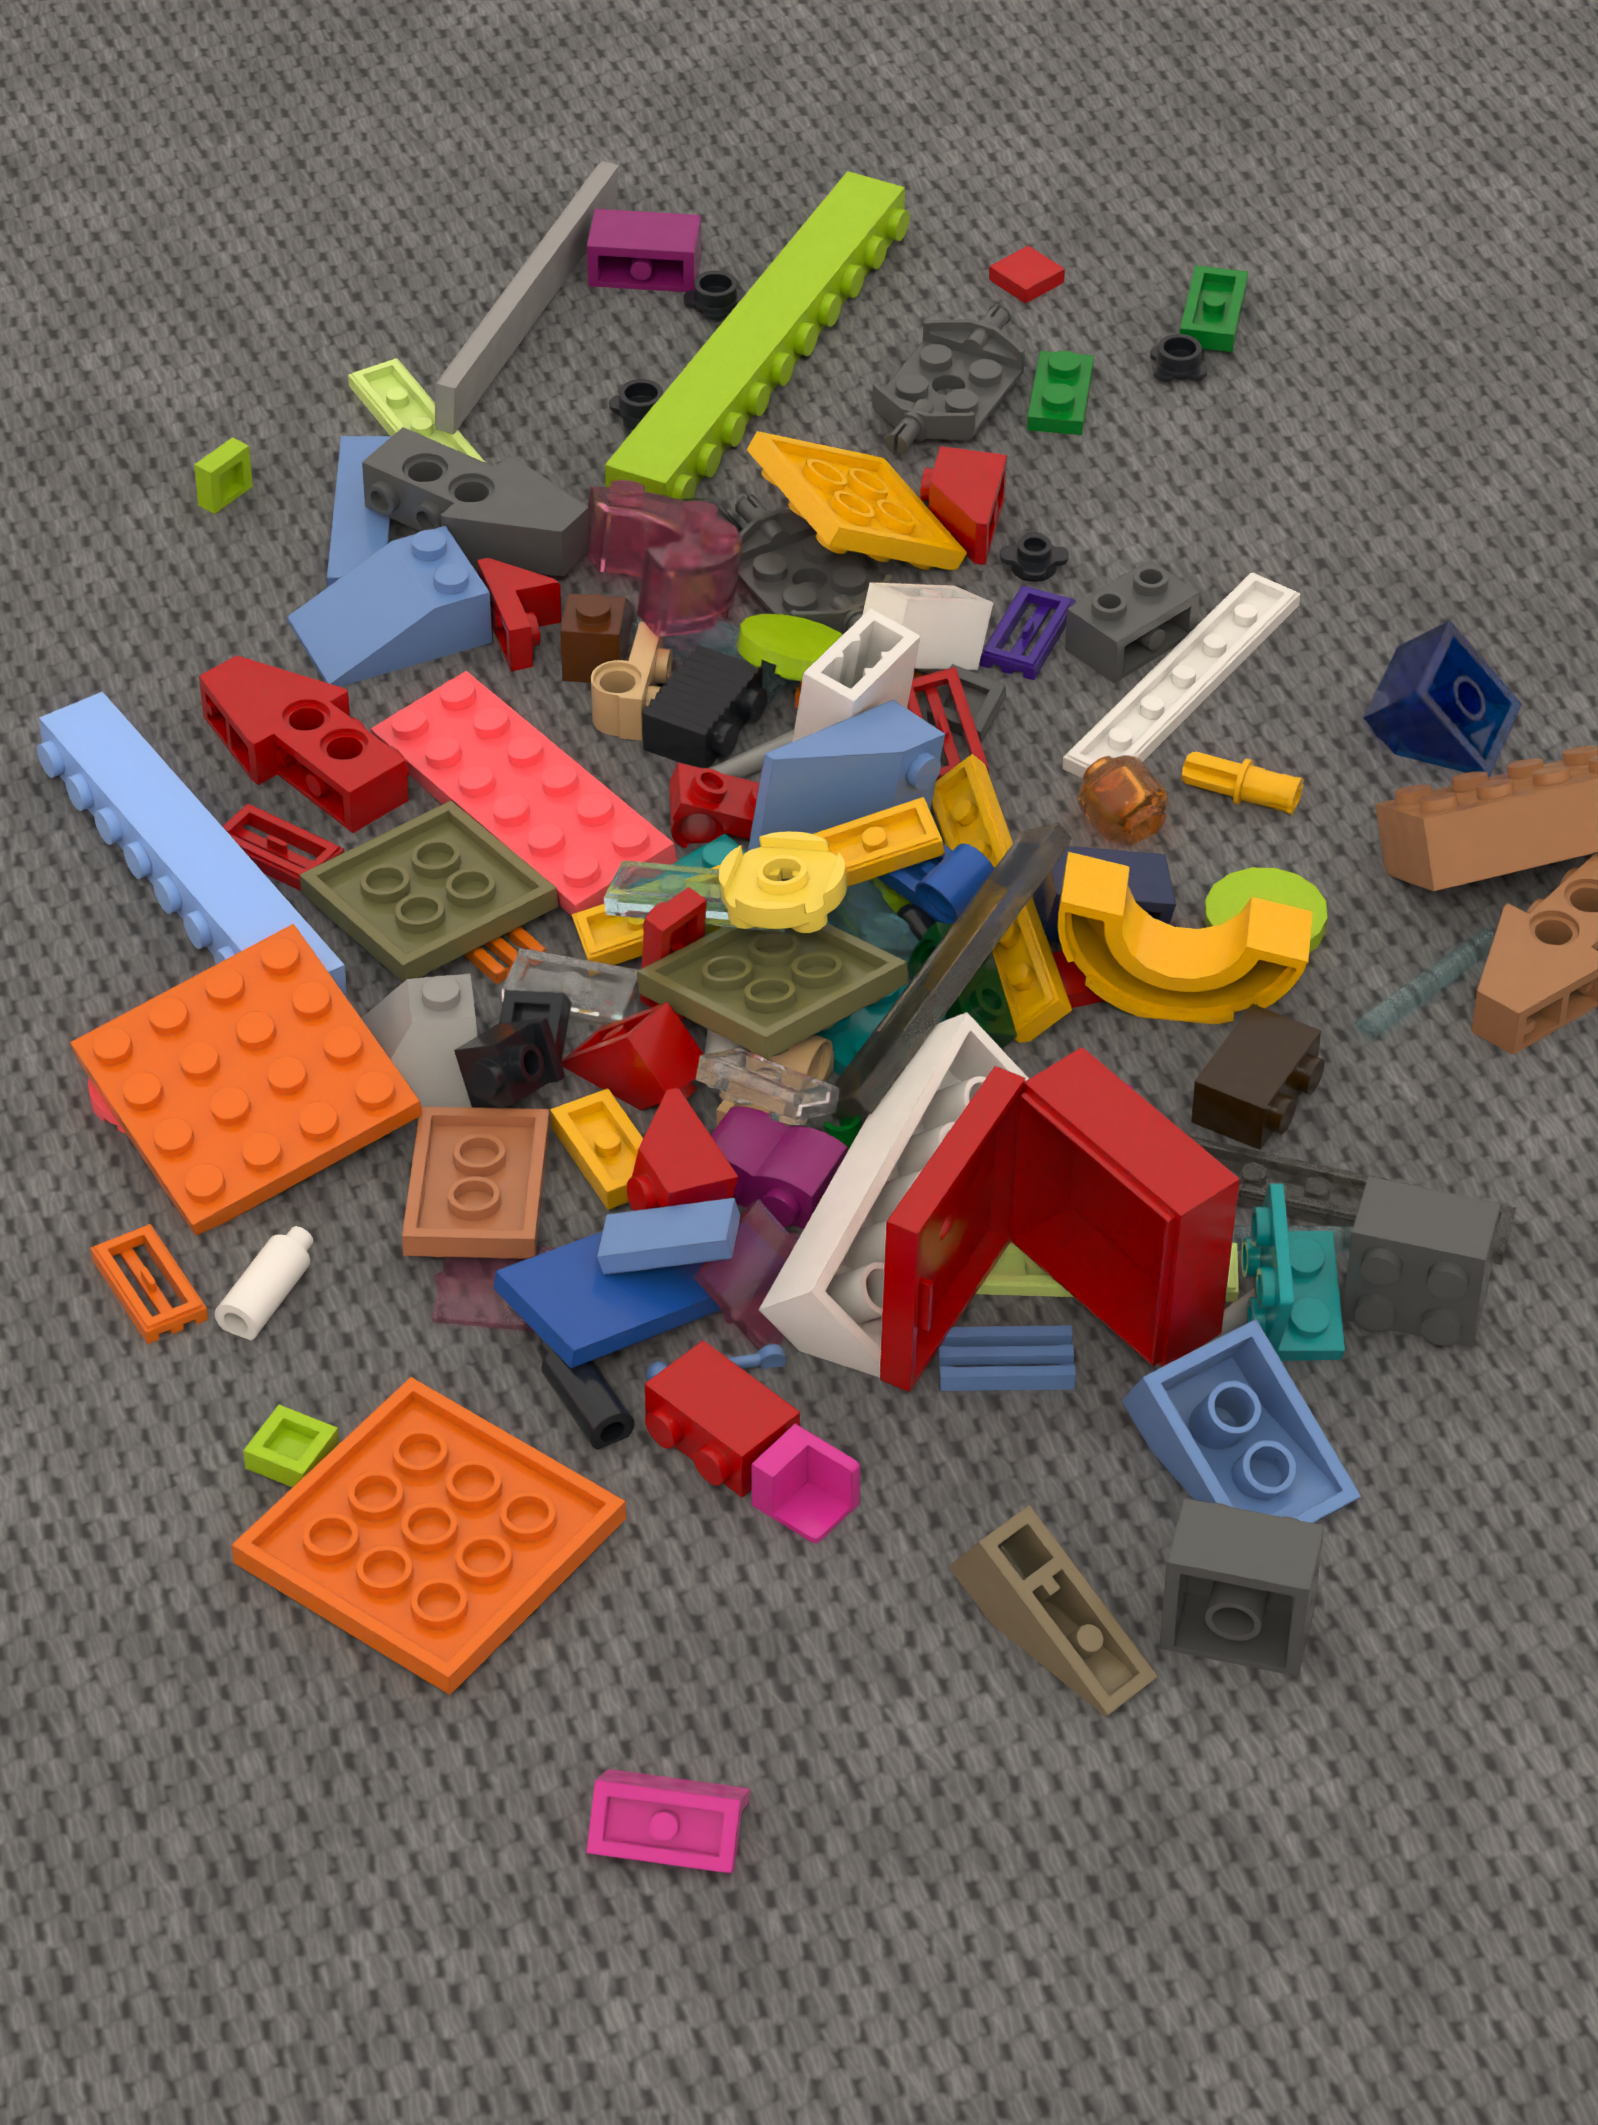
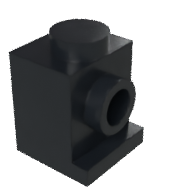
(509, 1063)

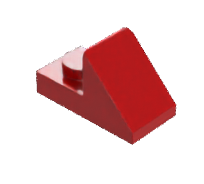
(519, 606)

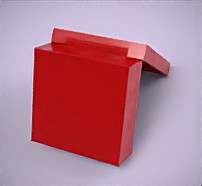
(1082, 1186)

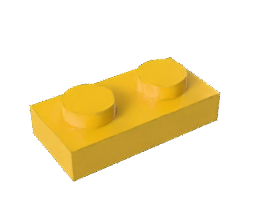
(599, 1142)

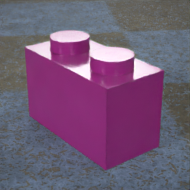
(644, 250)

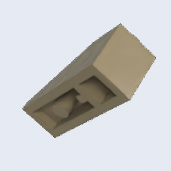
(1052, 1612)

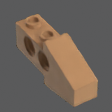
(1541, 964)

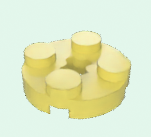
(759, 898)

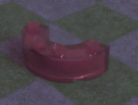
(677, 548)

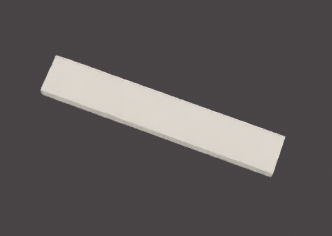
(1187, 674)

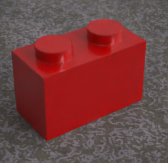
(715, 1415)

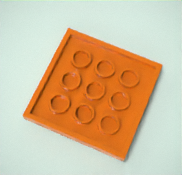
(246, 1080)
(429, 1534)

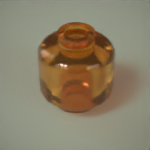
(1123, 799)

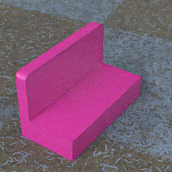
(666, 1820)

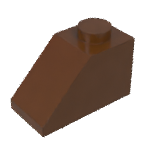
(593, 633)

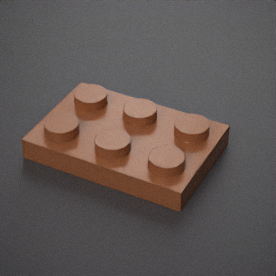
(476, 1183)

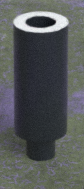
(588, 1399)

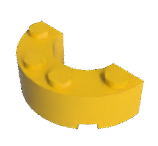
(1172, 969)

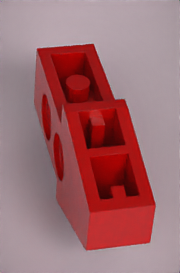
(305, 735)

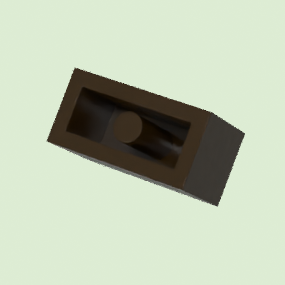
(1257, 1077)

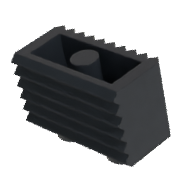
(703, 708)

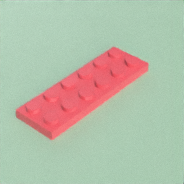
(522, 789)

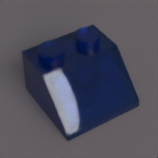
(1443, 703)

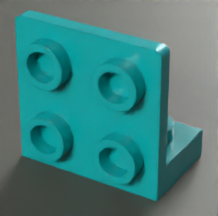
(1293, 1284)

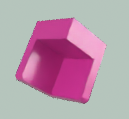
(805, 1484)

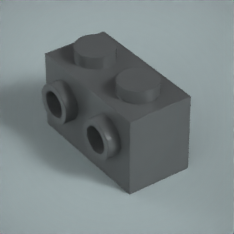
(1131, 621)

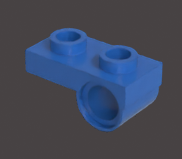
(942, 883)

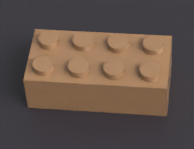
(1492, 823)

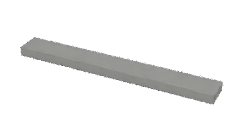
(522, 301)

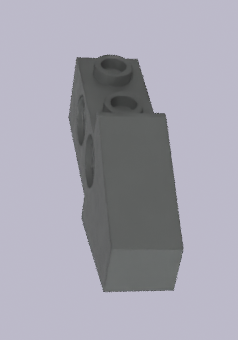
(488, 509)

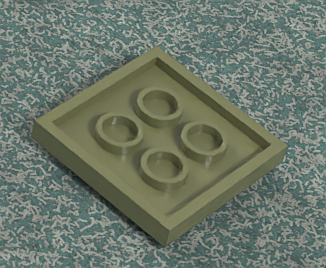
(428, 891)
(772, 985)

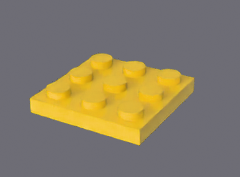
(855, 502)

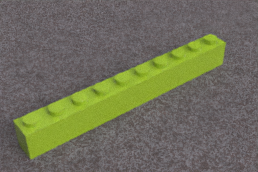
(762, 339)

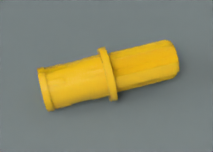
(1243, 781)

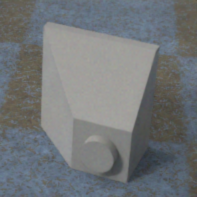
(421, 1029)

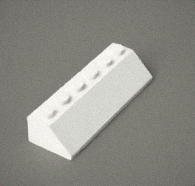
(834, 1277)

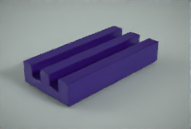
(1015, 660)

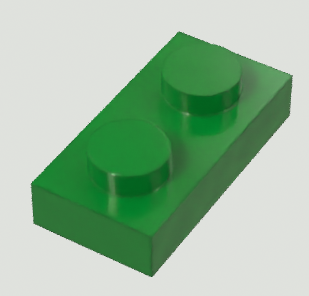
(1214, 307)
(1060, 392)

